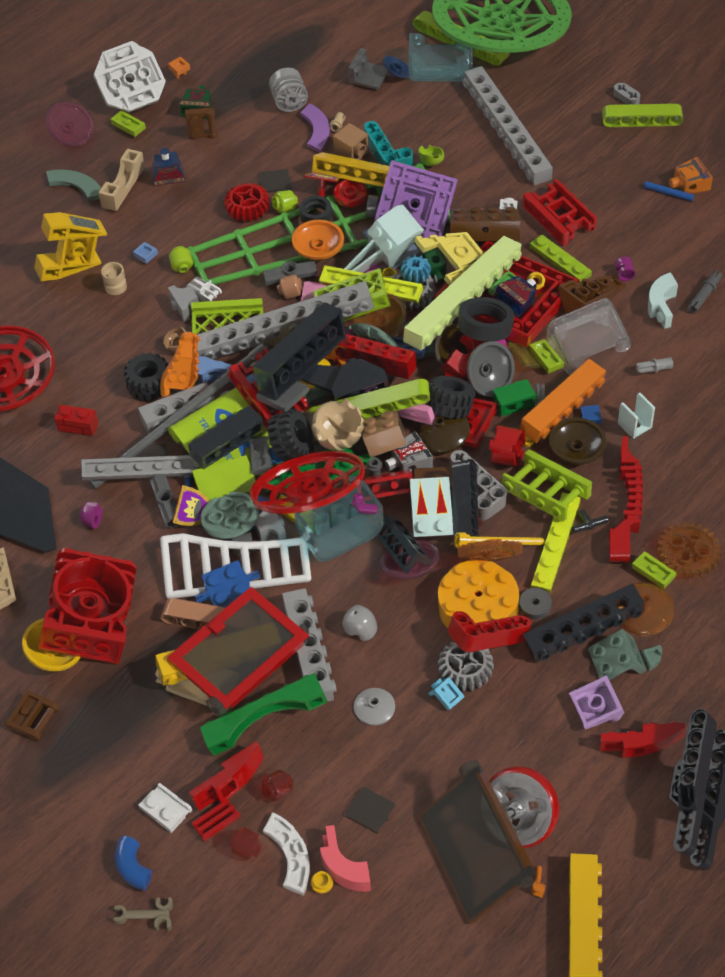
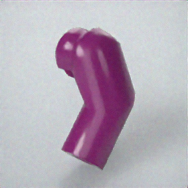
(361, 505)

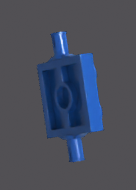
(226, 584)

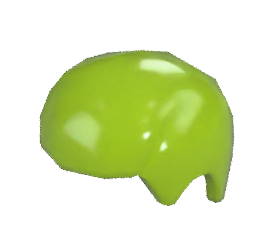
(431, 156)

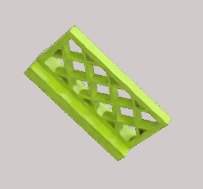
(379, 298)
(224, 308)

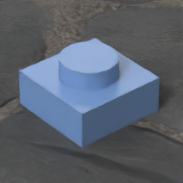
(145, 252)

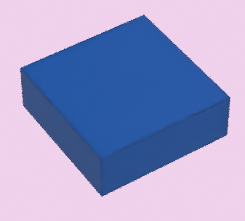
(591, 413)

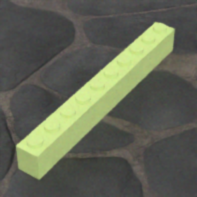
(469, 285)

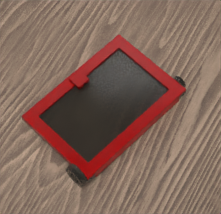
(238, 650)

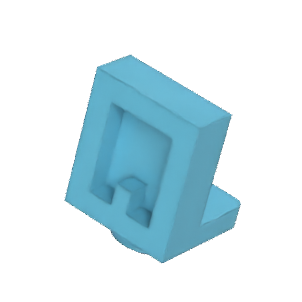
(446, 692)

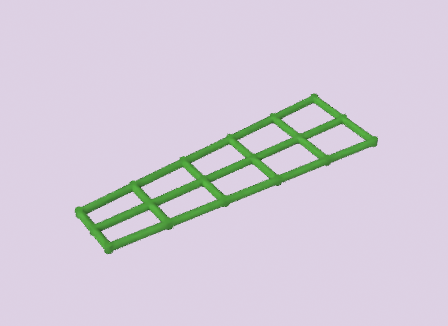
(285, 217)

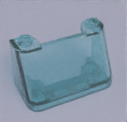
(438, 61)

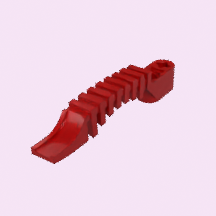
(620, 536)

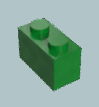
(514, 397)

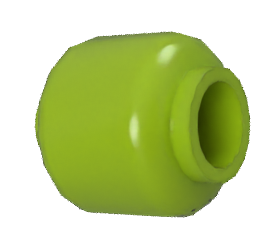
(284, 201)
(180, 259)

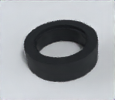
(485, 331)

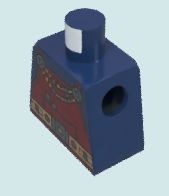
(167, 168)

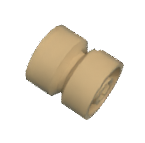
(114, 278)

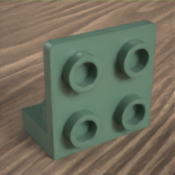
(616, 655)

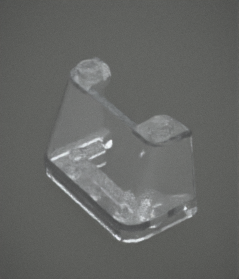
(587, 333)

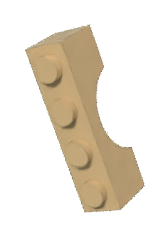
(130, 168)

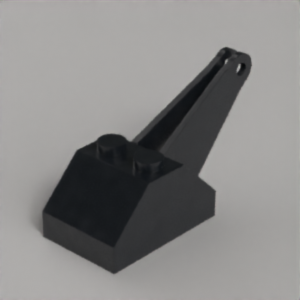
(349, 380)

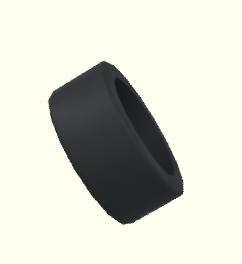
(315, 202)

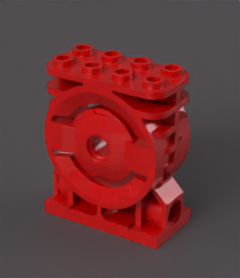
(84, 630)

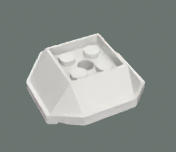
(132, 62)

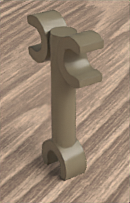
(160, 915)

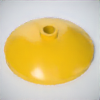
(42, 658)

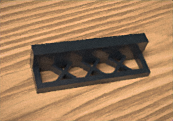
(403, 538)

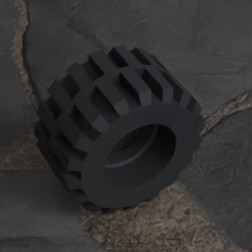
(141, 367)
(451, 396)
(290, 434)

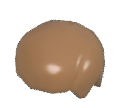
(172, 338)

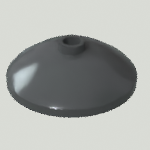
(498, 367)

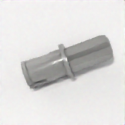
(654, 365)

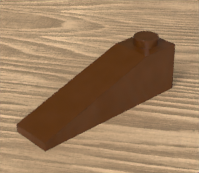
(580, 294)

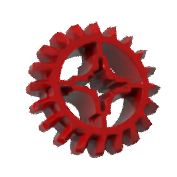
(247, 202)

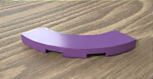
(320, 127)

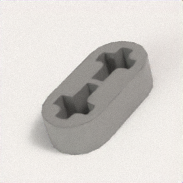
(626, 93)

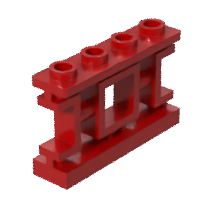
(551, 220)
(238, 375)

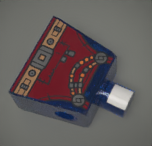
(516, 293)

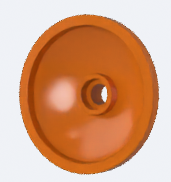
(318, 239)

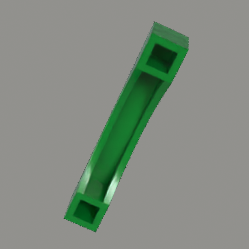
(224, 732)

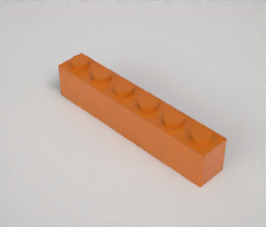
(563, 400)

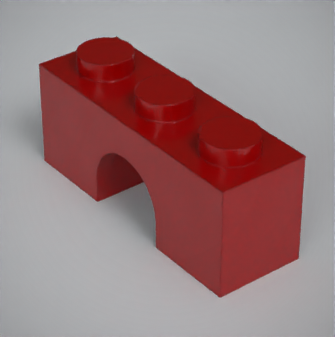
(456, 361)

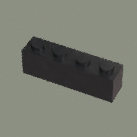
(226, 437)

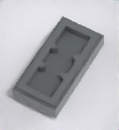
(260, 455)

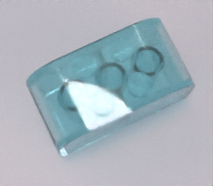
(338, 525)

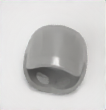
(360, 622)

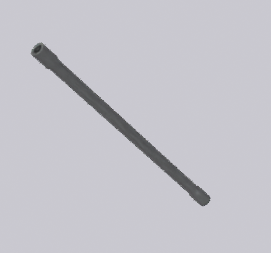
(182, 412)

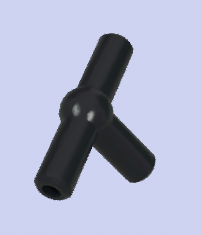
(588, 522)

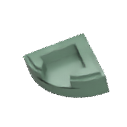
(652, 656)

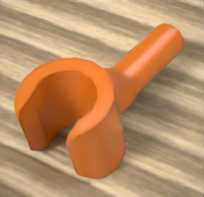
(538, 888)

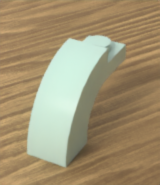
(662, 290)

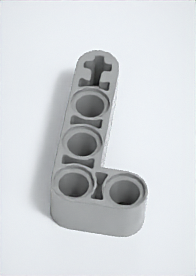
(490, 492)

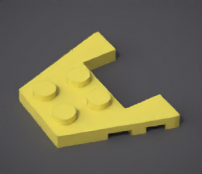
(457, 248)

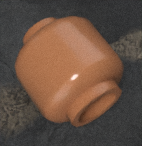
(290, 287)

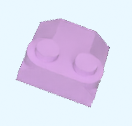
(597, 703)

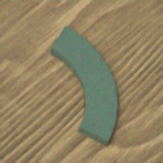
(86, 184)
(369, 332)

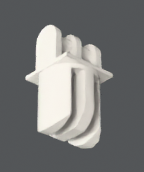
(204, 290)

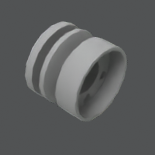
(288, 89)

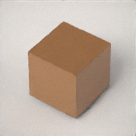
(351, 142)

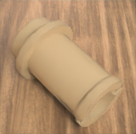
(336, 124)

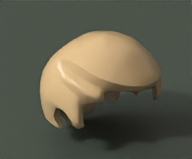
(337, 425)

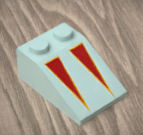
(431, 507)

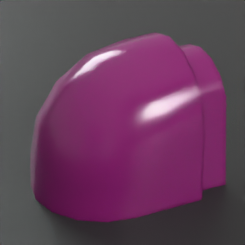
(91, 514)

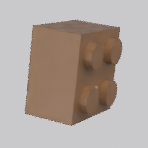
(383, 433)

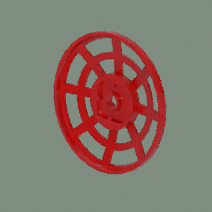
(15, 369)
(309, 486)

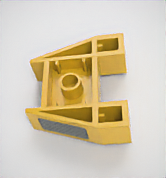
(75, 246)

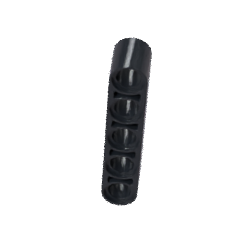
(465, 498)

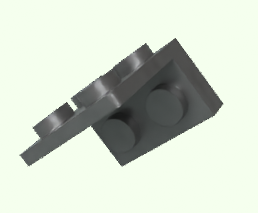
(366, 73)

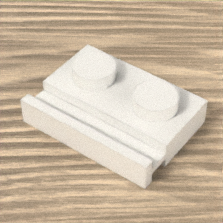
(165, 807)

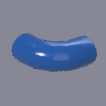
(128, 866)

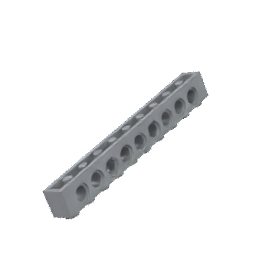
(508, 126)
(280, 322)

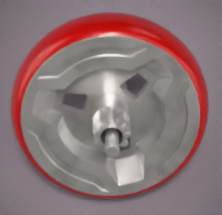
(528, 787)

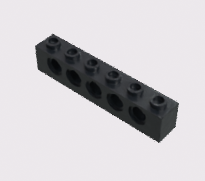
(571, 622)

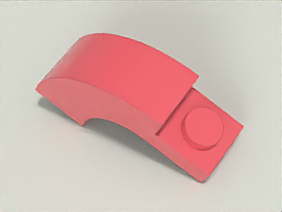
(343, 871)

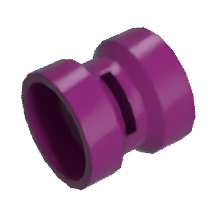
(625, 269)

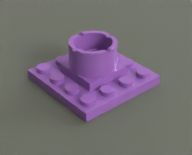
(417, 186)

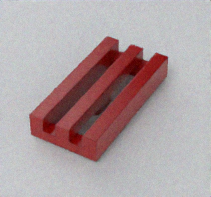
(210, 814)

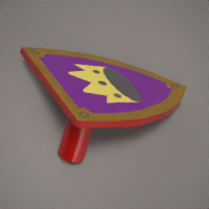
(323, 181)
(189, 507)

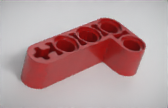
(487, 634)

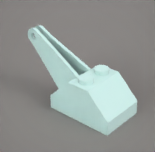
(389, 237)

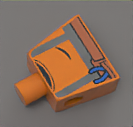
(691, 177)

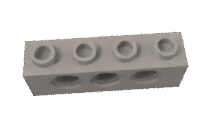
(157, 412)

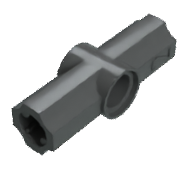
(290, 268)
(164, 499)

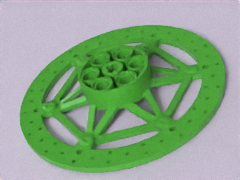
(502, 24)

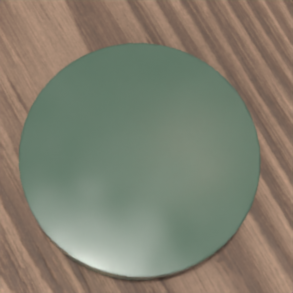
(229, 515)

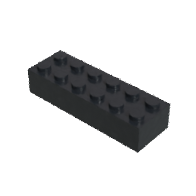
(300, 351)

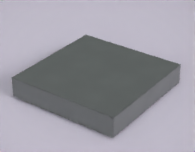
(288, 399)

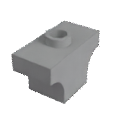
(181, 300)
(270, 527)

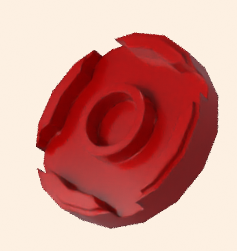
(350, 193)

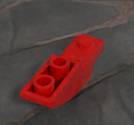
(650, 739)
(231, 779)

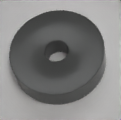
(533, 611)

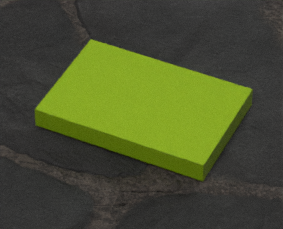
(225, 477)

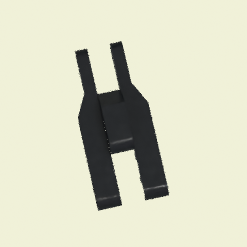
(700, 790)

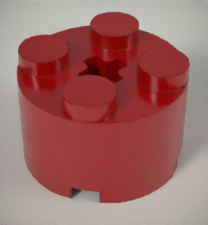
(507, 446)

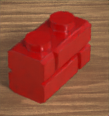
(76, 420)

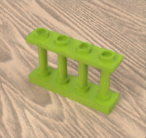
(553, 472)

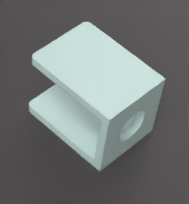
(643, 415)

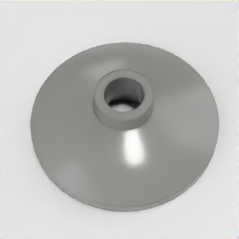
(374, 714)

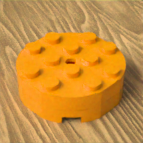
(479, 590)

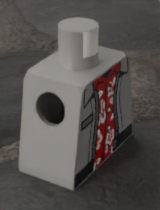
(410, 456)

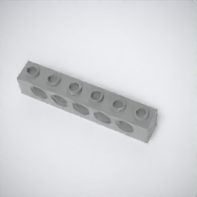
(299, 601)

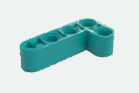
(382, 148)

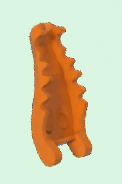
(183, 368)

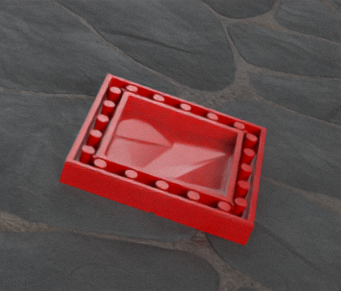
(540, 311)

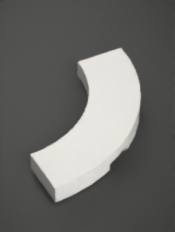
(295, 851)

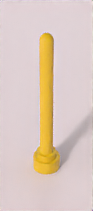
(462, 538)

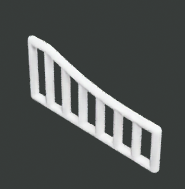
(268, 581)

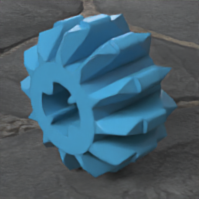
(415, 269)

